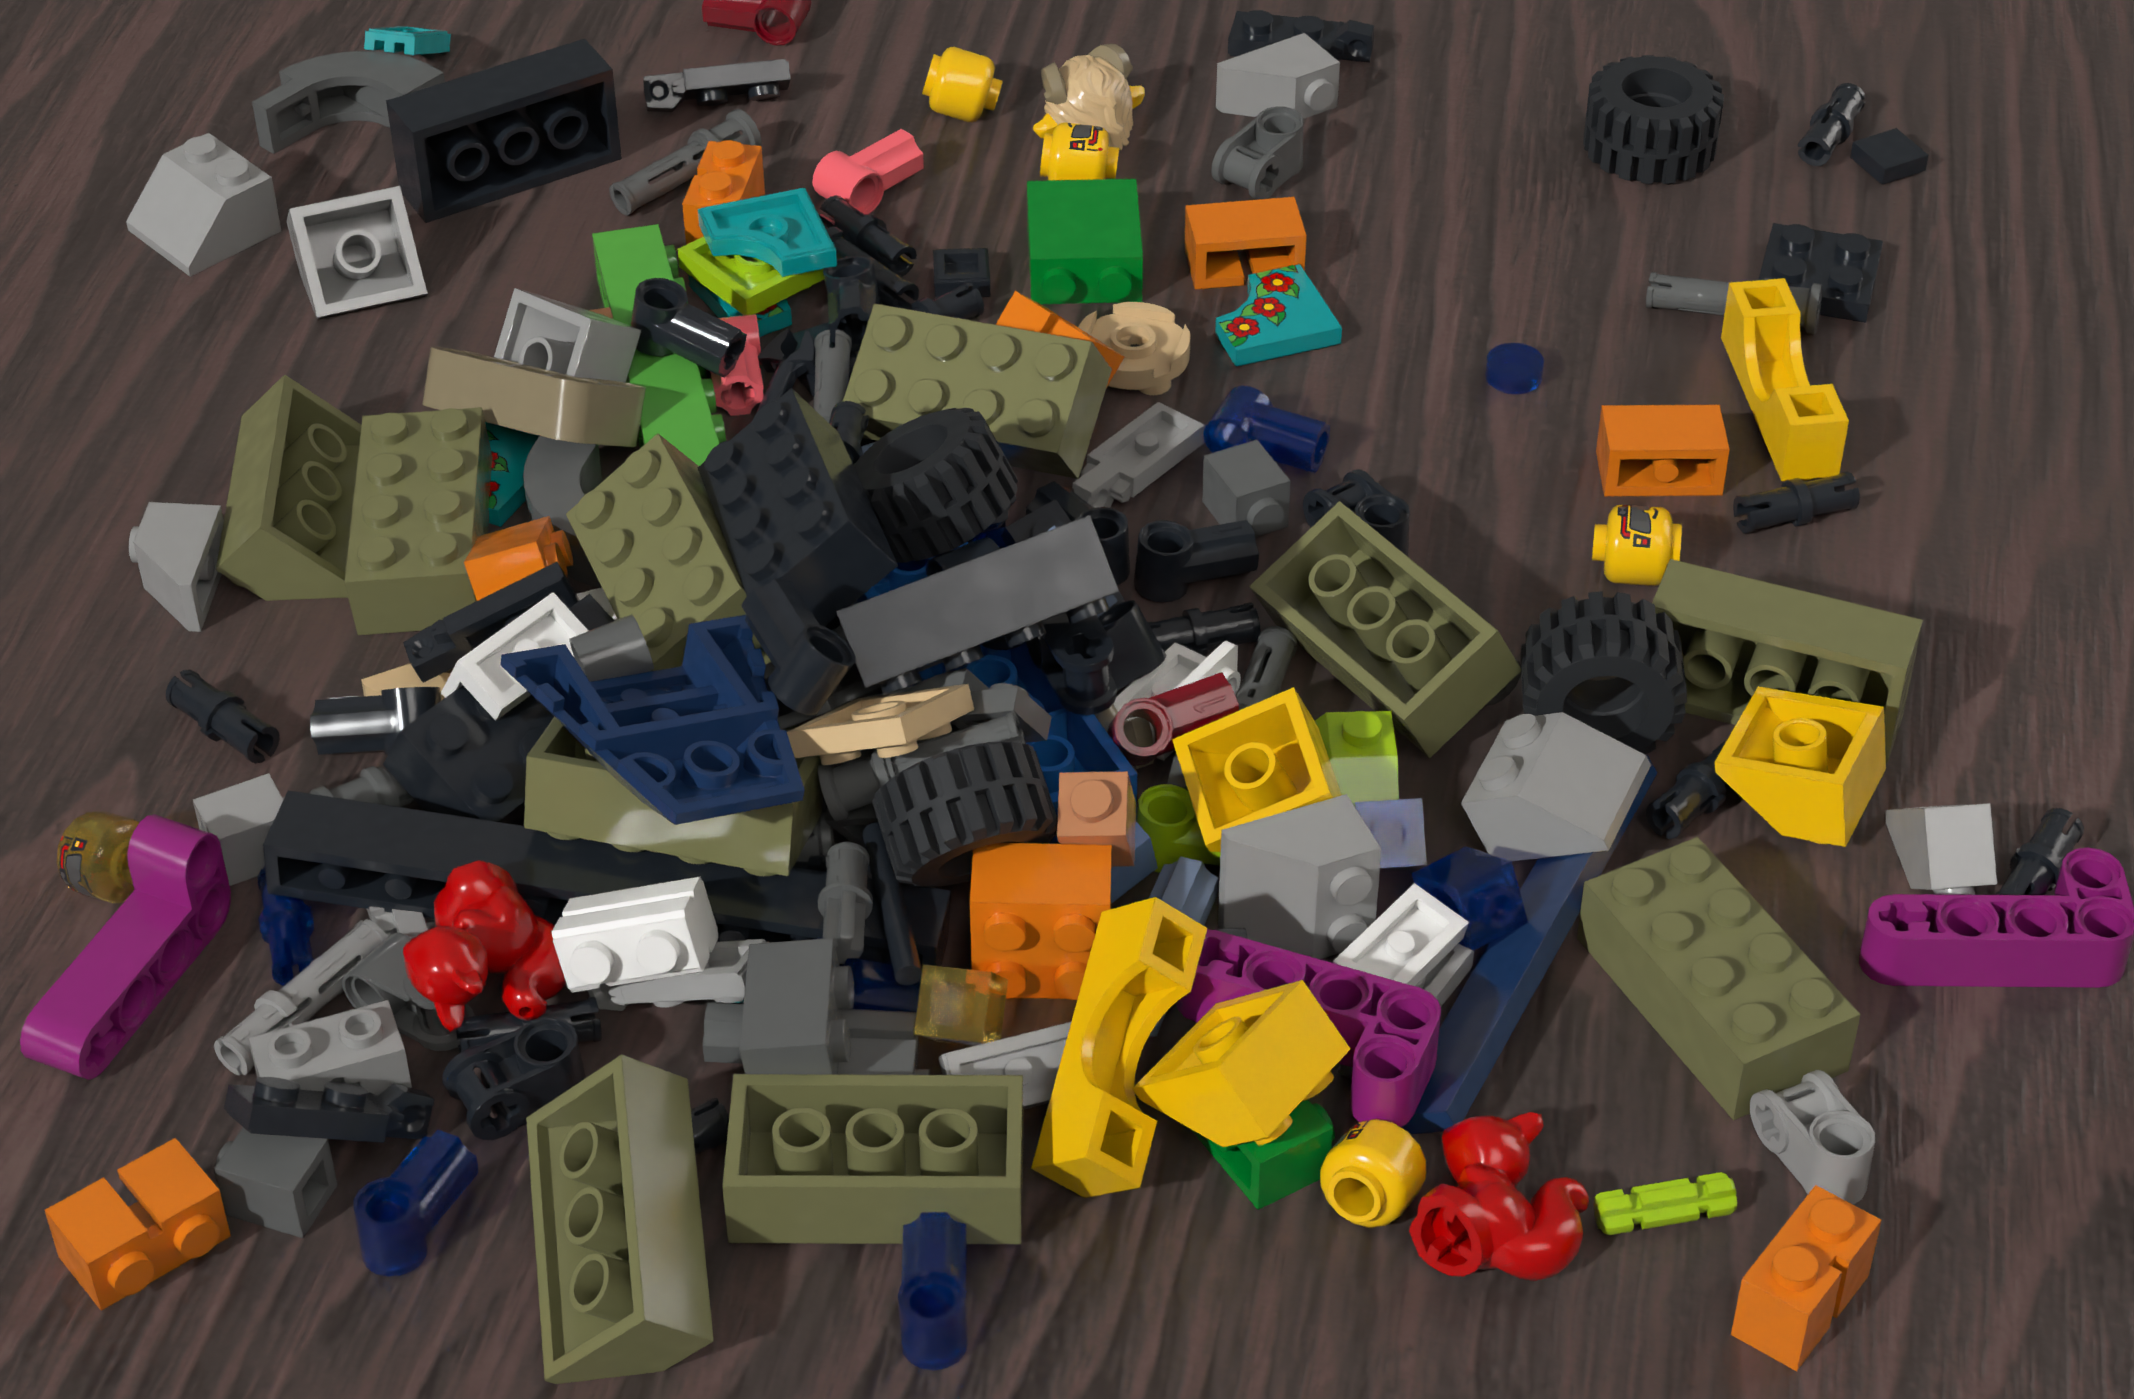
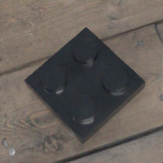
(1838, 261)

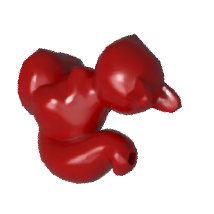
(480, 931)
(1486, 1217)

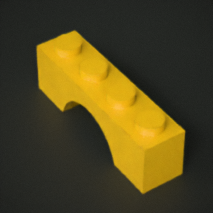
(1798, 421)
(1136, 970)

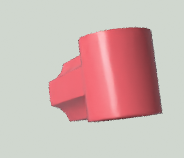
(869, 172)
(744, 384)

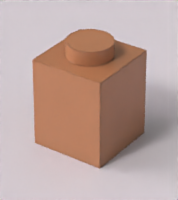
(1098, 811)

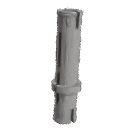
(300, 996)

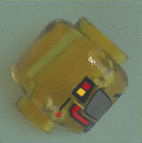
(95, 857)

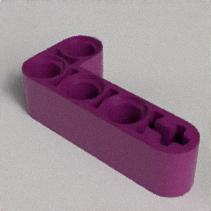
(2007, 940)
(138, 953)
(1382, 1020)

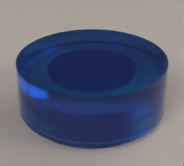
(1514, 368)

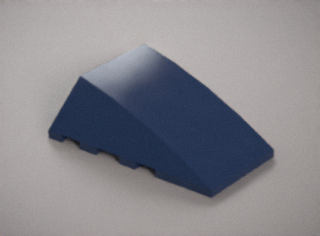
(680, 737)

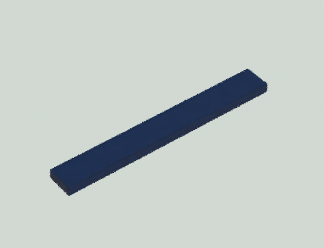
(1507, 981)

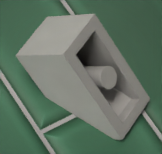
(1283, 74)
(179, 557)
(1945, 846)

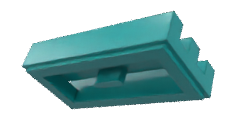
(407, 40)

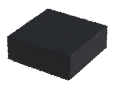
(1889, 156)
(959, 266)

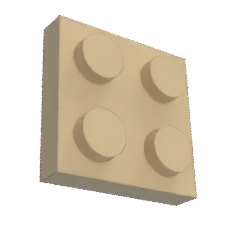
(881, 722)

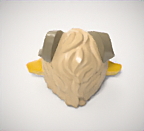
(1091, 92)

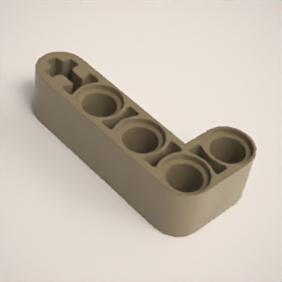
(535, 398)

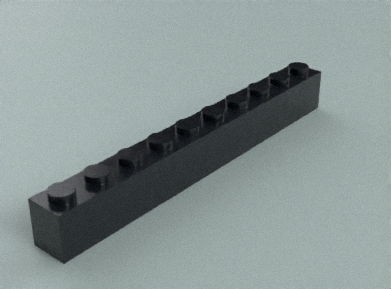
(403, 857)

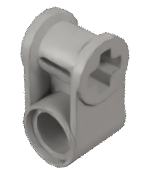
(1816, 1135)

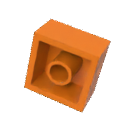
(1037, 914)

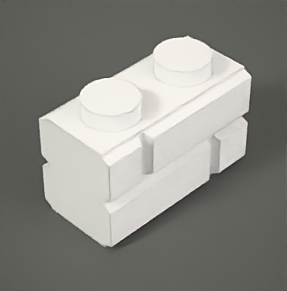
(635, 934)

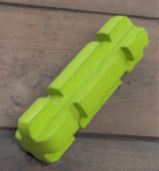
(1665, 1203)

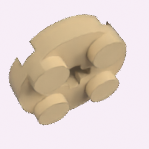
(1162, 351)

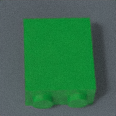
(1084, 241)

